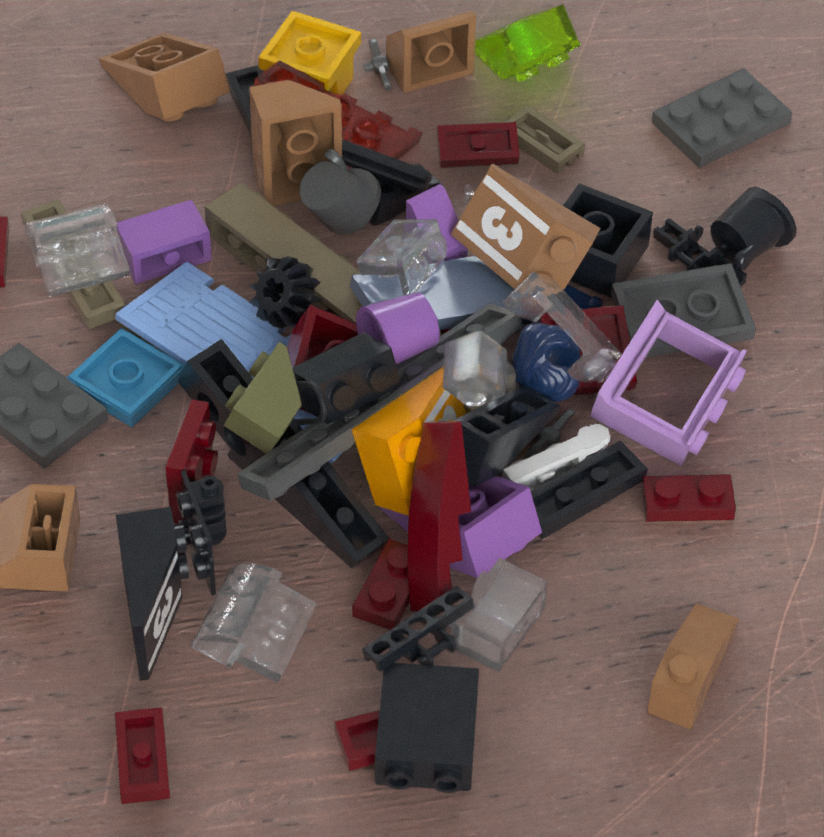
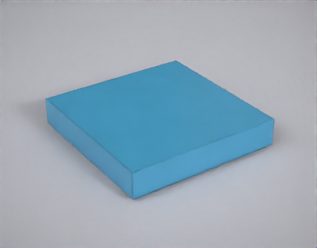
(127, 376)

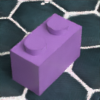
(164, 241)

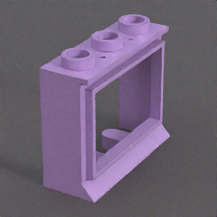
(647, 428)

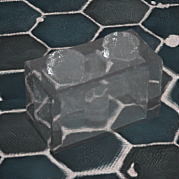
(504, 611)

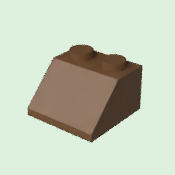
(432, 52)

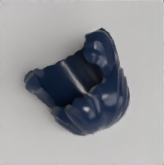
(543, 361)

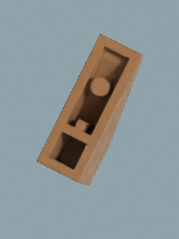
(690, 665)

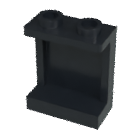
(427, 727)

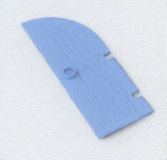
(188, 317)

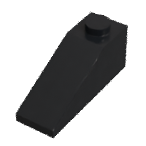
(501, 430)

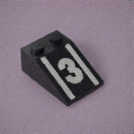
(152, 574)

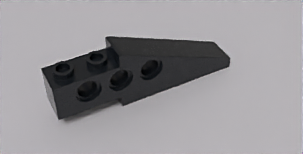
(319, 499)

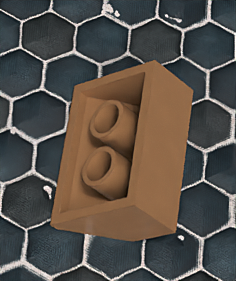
(290, 135)

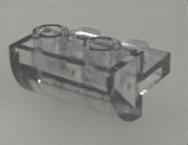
(77, 249)
(254, 621)

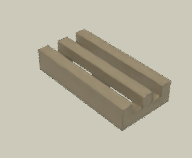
(538, 143)

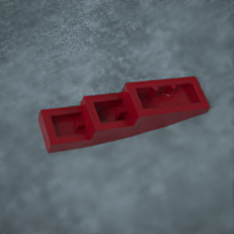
(436, 500)

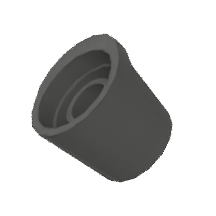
(339, 195)

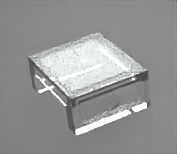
(542, 295)

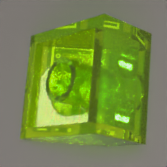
(528, 44)

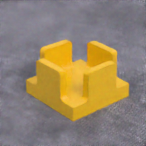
(314, 48)

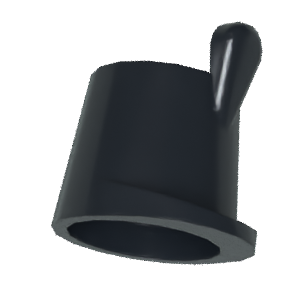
(753, 226)

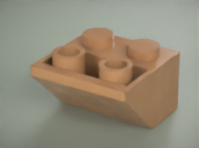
(39, 537)

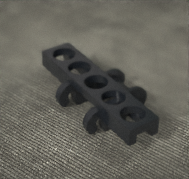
(679, 247)
(409, 647)

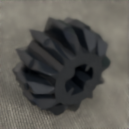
(284, 291)

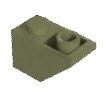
(268, 403)

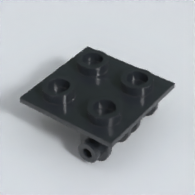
(203, 522)

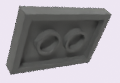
(721, 117)
(702, 297)
(42, 408)

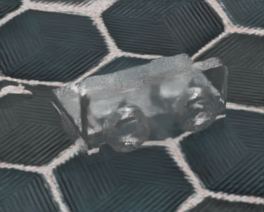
(405, 249)

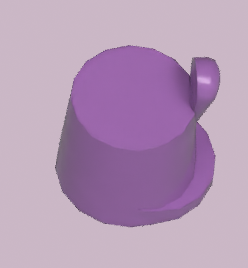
(401, 323)

